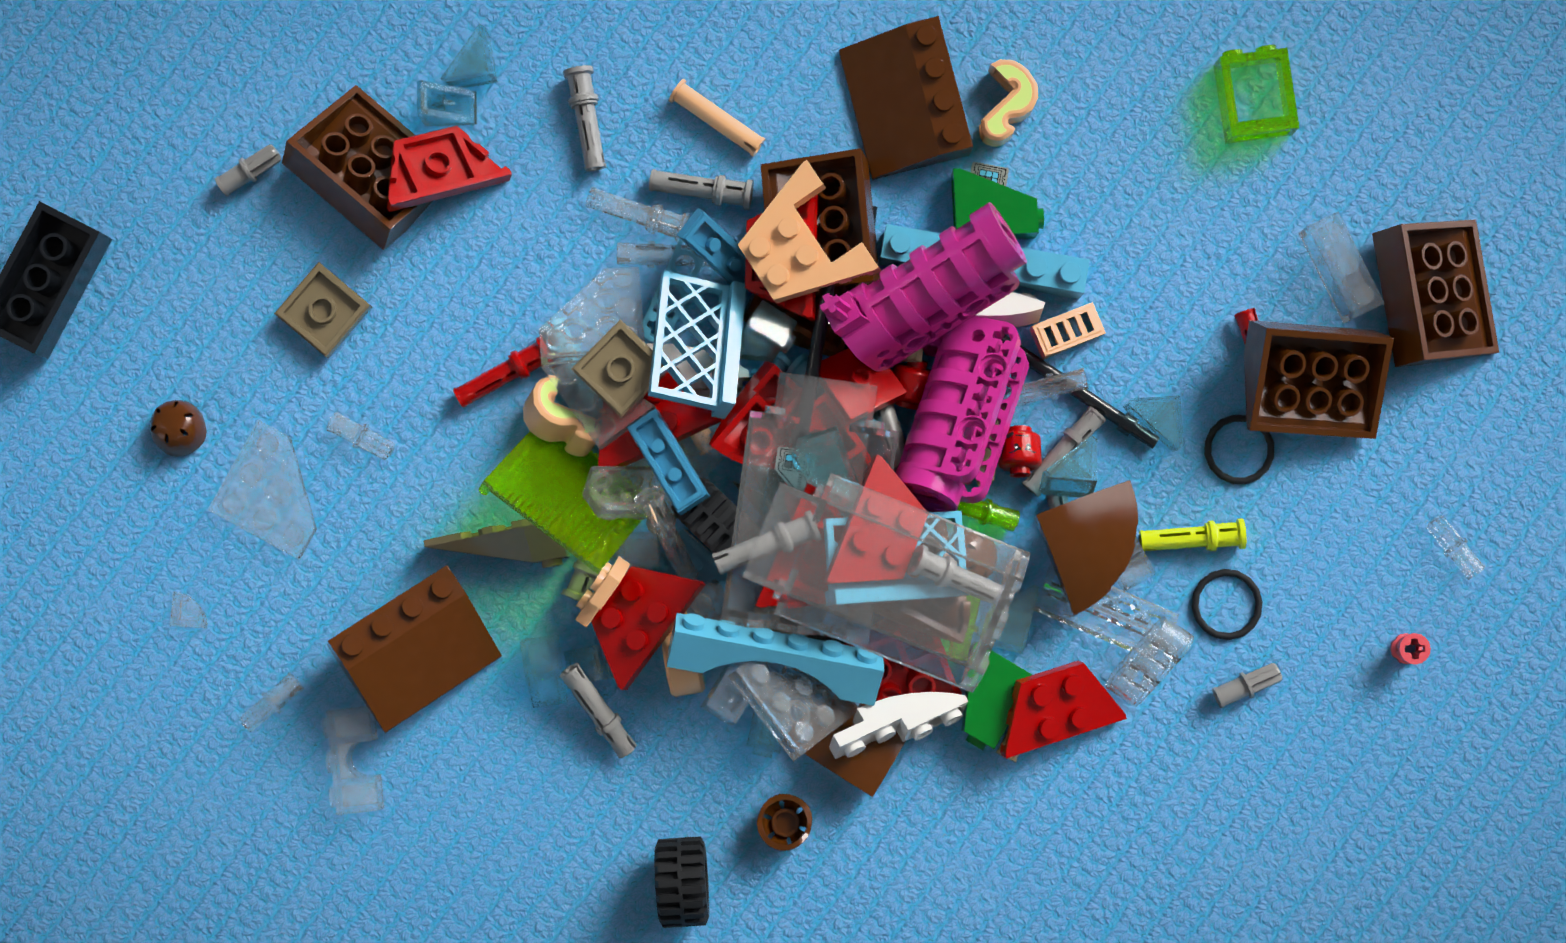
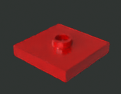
(847, 367)

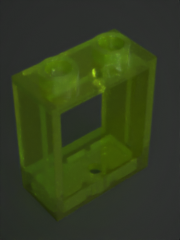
(1260, 128)

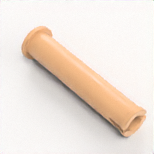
(716, 118)

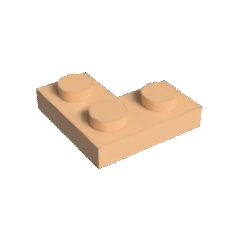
(603, 587)

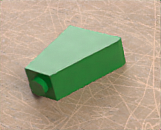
(1015, 207)
(990, 702)

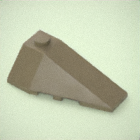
(516, 542)

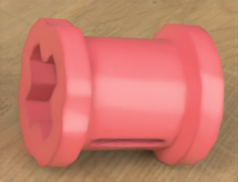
(1419, 656)

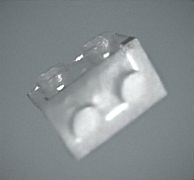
(613, 489)

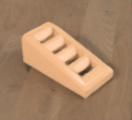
(1042, 341)

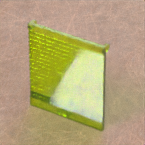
(547, 490)

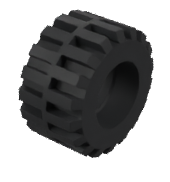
(711, 519)
(681, 882)

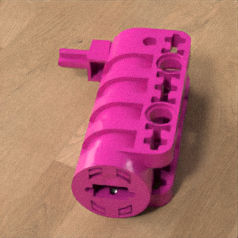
(929, 291)
(961, 412)

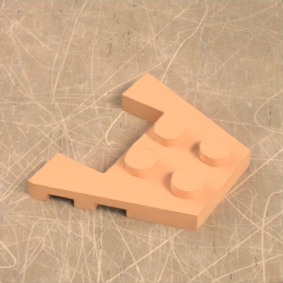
(787, 252)

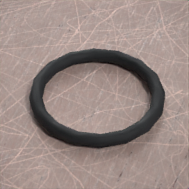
(1237, 480)
(1231, 573)

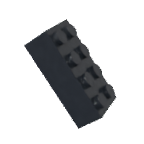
(47, 278)

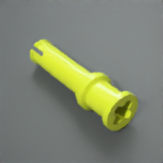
(1208, 536)

